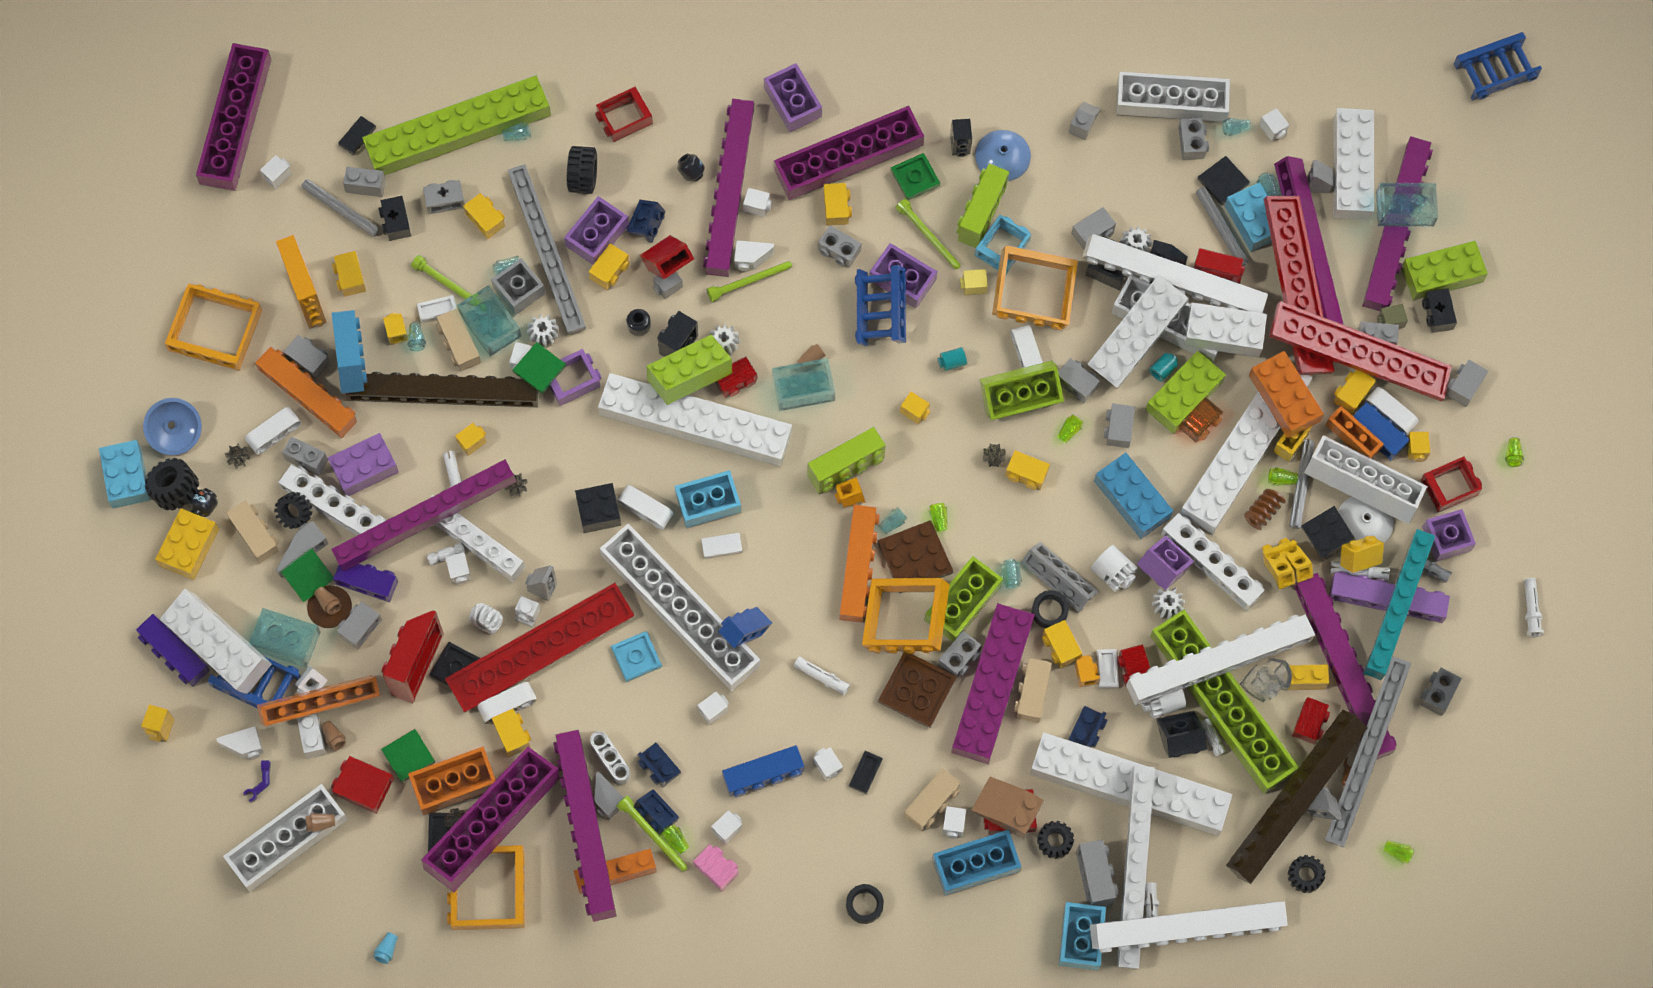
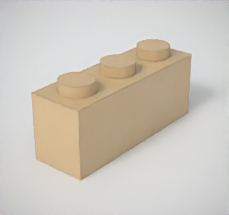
(457, 340)
(253, 531)
(1032, 690)
(932, 800)

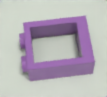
(582, 389)

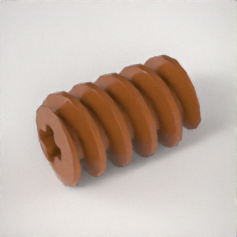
(1262, 507)

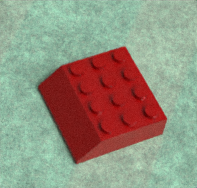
(412, 655)

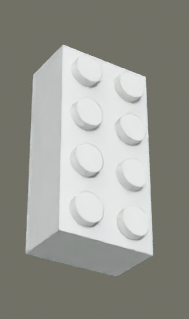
(1225, 329)

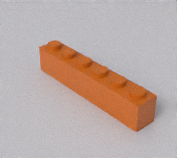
(306, 392)
(858, 562)
(318, 700)

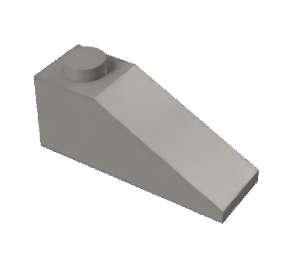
(307, 537)
(542, 582)

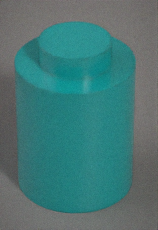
(952, 359)
(1164, 366)

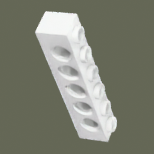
(296, 475)
(482, 546)
(1215, 572)

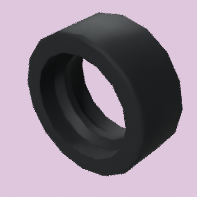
(1054, 595)
(866, 888)

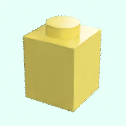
(974, 282)

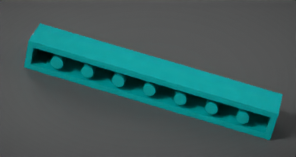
(1399, 604)

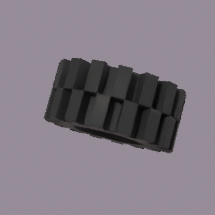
(285, 515)
(1064, 831)
(1306, 886)

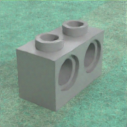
(1190, 138)
(842, 243)
(956, 652)

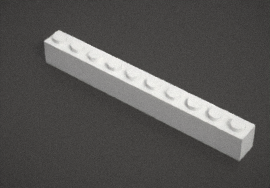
(1184, 278)
(1219, 660)
(1136, 856)
(1188, 925)

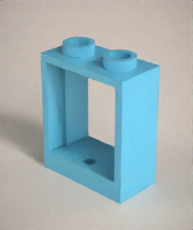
(1009, 226)

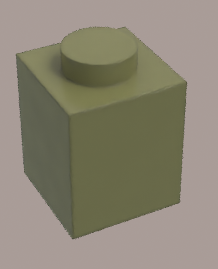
(1393, 315)

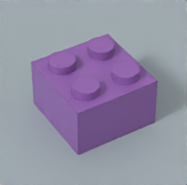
(1451, 535)
(1165, 562)

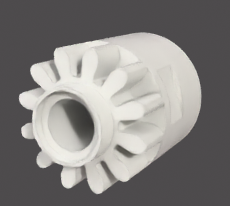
(1115, 569)
(1165, 704)

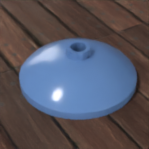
(1014, 160)
(172, 440)

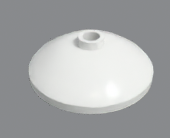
(1353, 514)

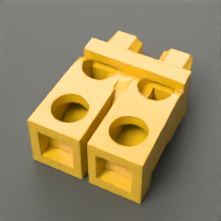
(1287, 563)

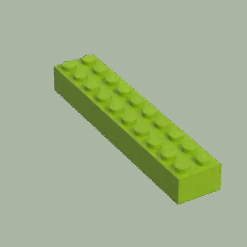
(456, 126)
(1228, 708)

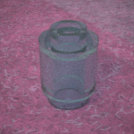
(1269, 184)
(1011, 573)

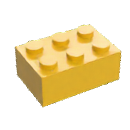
(187, 544)

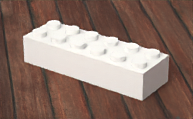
(1172, 96)
(1353, 164)
(1138, 331)
(1174, 333)
(1365, 479)
(215, 641)
(282, 839)

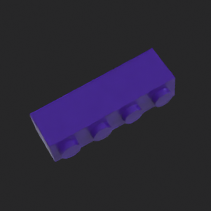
(172, 650)

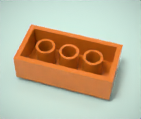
(1286, 394)
(452, 780)

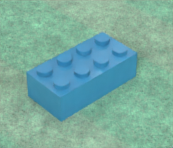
(349, 351)
(1133, 495)
(976, 862)

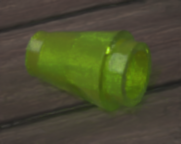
(1070, 427)
(1514, 453)
(1280, 476)
(939, 516)
(675, 838)
(1399, 851)

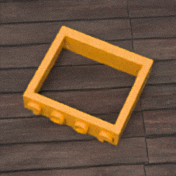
(1042, 259)
(301, 281)
(205, 354)
(936, 585)
(518, 921)

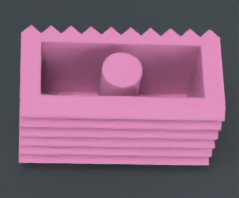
(716, 867)

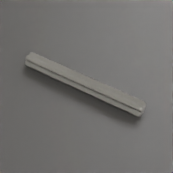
(340, 208)
(1221, 225)
(1301, 485)

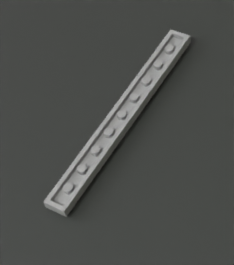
(546, 249)
(1368, 750)

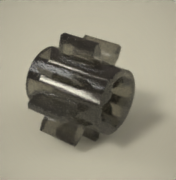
(233, 452)
(994, 455)
(518, 488)
(453, 817)

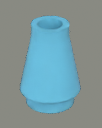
(385, 950)

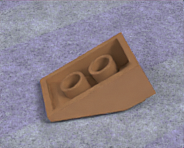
(1008, 806)

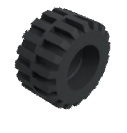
(581, 169)
(172, 484)

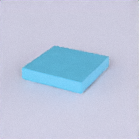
(636, 656)

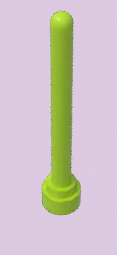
(904, 207)
(420, 264)
(716, 292)
(627, 806)

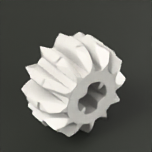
(1137, 235)
(543, 323)
(730, 336)
(1162, 606)
(485, 618)

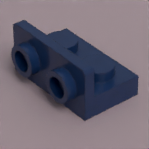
(646, 220)
(1087, 727)
(658, 764)
(656, 811)

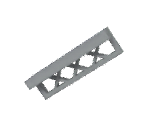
(1057, 577)

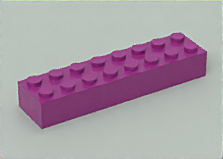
(233, 117)
(849, 152)
(992, 683)
(490, 819)

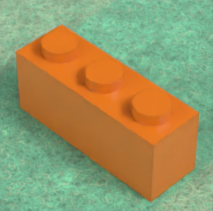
(1354, 433)

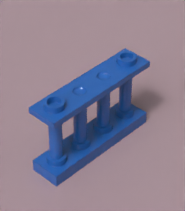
(1497, 49)
(898, 305)
(256, 697)

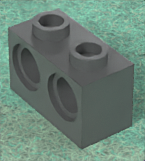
(1444, 693)

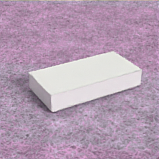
(431, 309)
(721, 545)
(1107, 668)

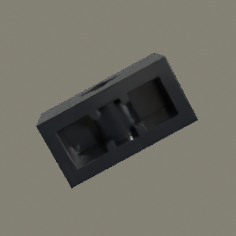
(961, 137)
(396, 208)
(1443, 303)

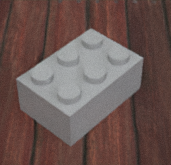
(1096, 873)

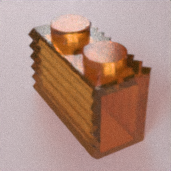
(1201, 420)

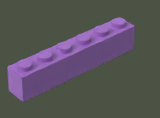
(1376, 595)

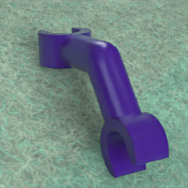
(265, 768)

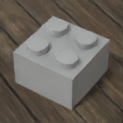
(518, 286)

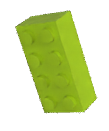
(982, 205)
(1444, 269)
(689, 369)
(1021, 390)
(1185, 391)
(846, 460)
(967, 597)

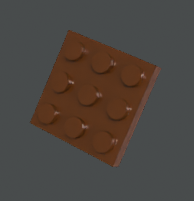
(915, 553)
(917, 689)

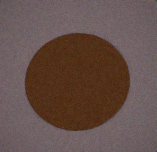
(325, 620)

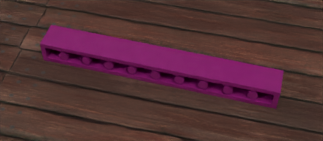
(1294, 182)
(730, 188)
(1393, 237)
(424, 515)
(1339, 653)
(586, 827)

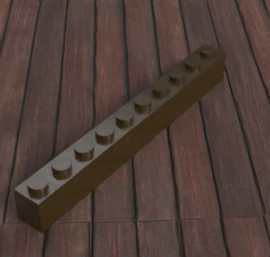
(446, 390)
(1296, 796)

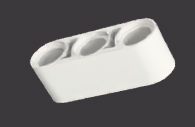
(1025, 346)
(1393, 410)
(273, 430)
(645, 507)
(516, 698)
(606, 749)

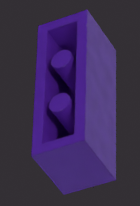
(368, 581)

